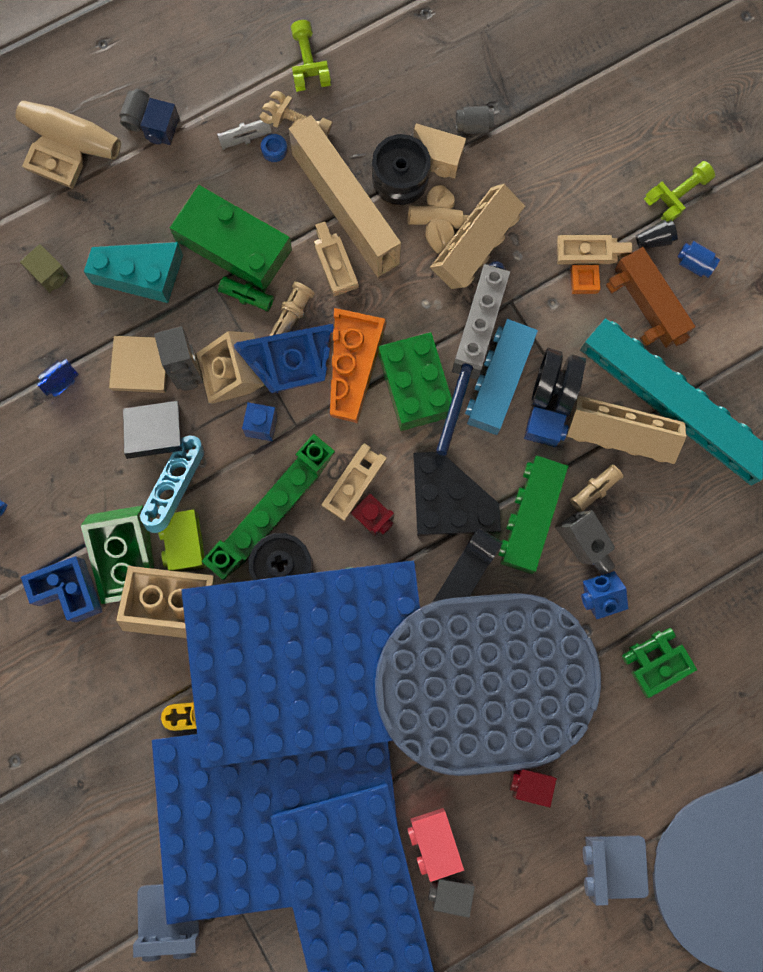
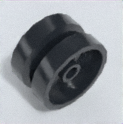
(400, 169)
(562, 383)
(277, 549)

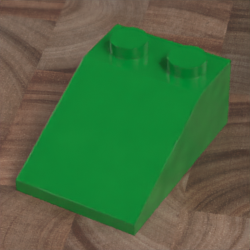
(114, 543)

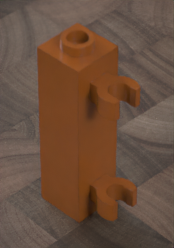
(654, 298)

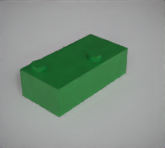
(231, 238)

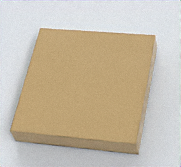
(136, 365)

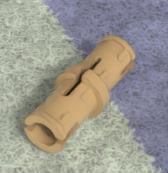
(596, 488)

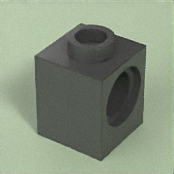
(452, 896)

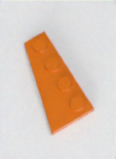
(353, 361)

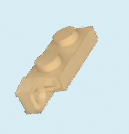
(590, 249)
(334, 261)

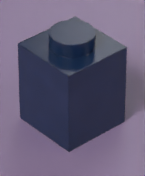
(159, 121)

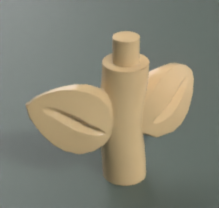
(438, 217)

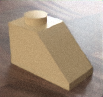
(444, 149)

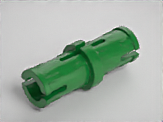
(246, 294)

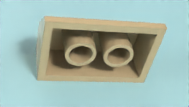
(154, 600)

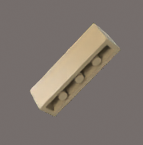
(478, 237)
(626, 430)

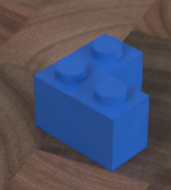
(67, 582)

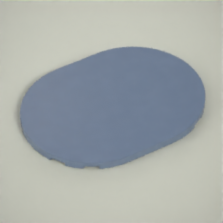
(487, 684)
(713, 877)

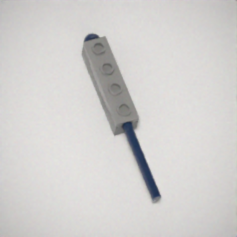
(474, 341)

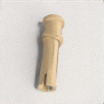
(292, 308)

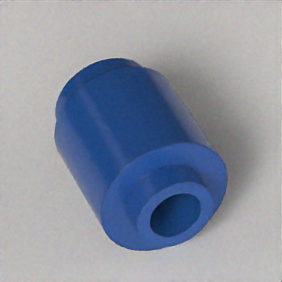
(698, 259)

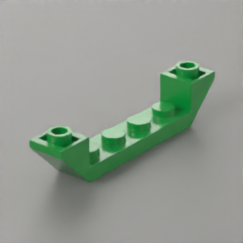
(271, 509)

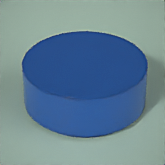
(274, 147)

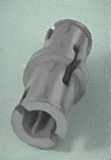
(226, 138)

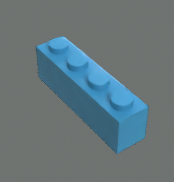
(502, 376)

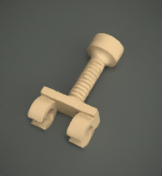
(282, 111)

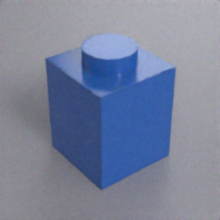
(260, 421)
(546, 427)

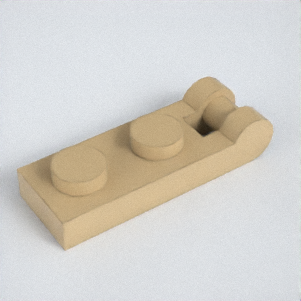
(353, 483)

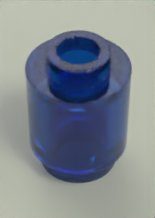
(57, 378)

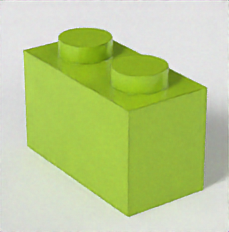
(183, 543)

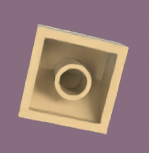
(225, 371)

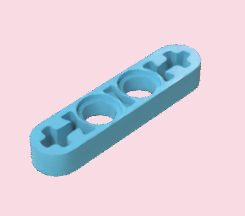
(169, 482)

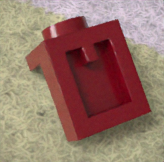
(373, 516)

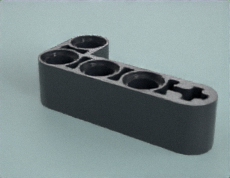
(470, 566)

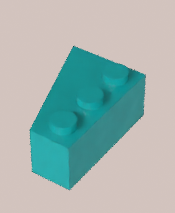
(136, 269)

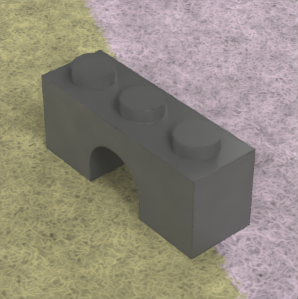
(179, 358)

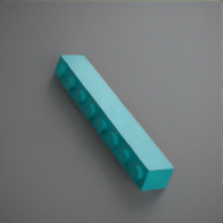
(677, 400)

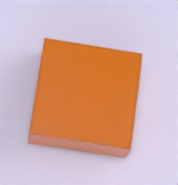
(585, 279)

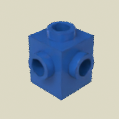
(604, 595)

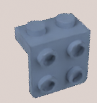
(615, 868)
(154, 934)

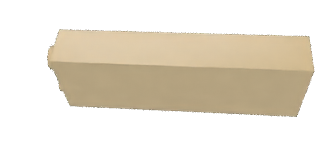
(344, 196)

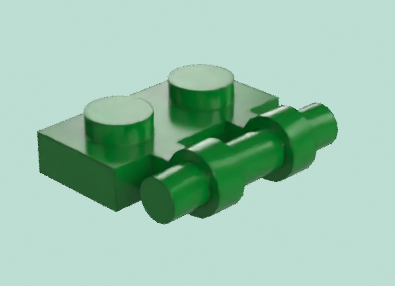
(663, 671)

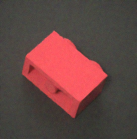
(437, 845)

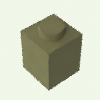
(44, 268)

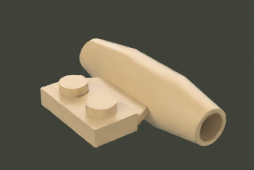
(62, 142)

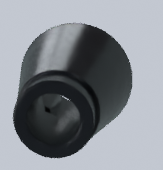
(658, 235)

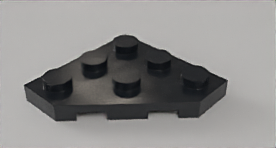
(449, 499)

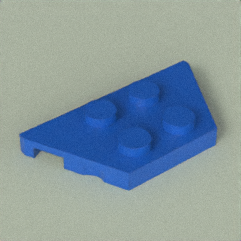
(288, 358)

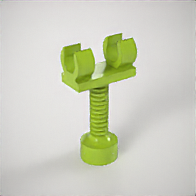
(301, 32)
(702, 174)

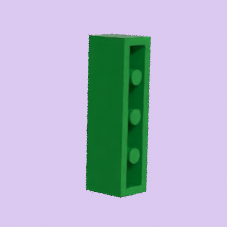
(533, 515)

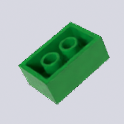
(415, 381)

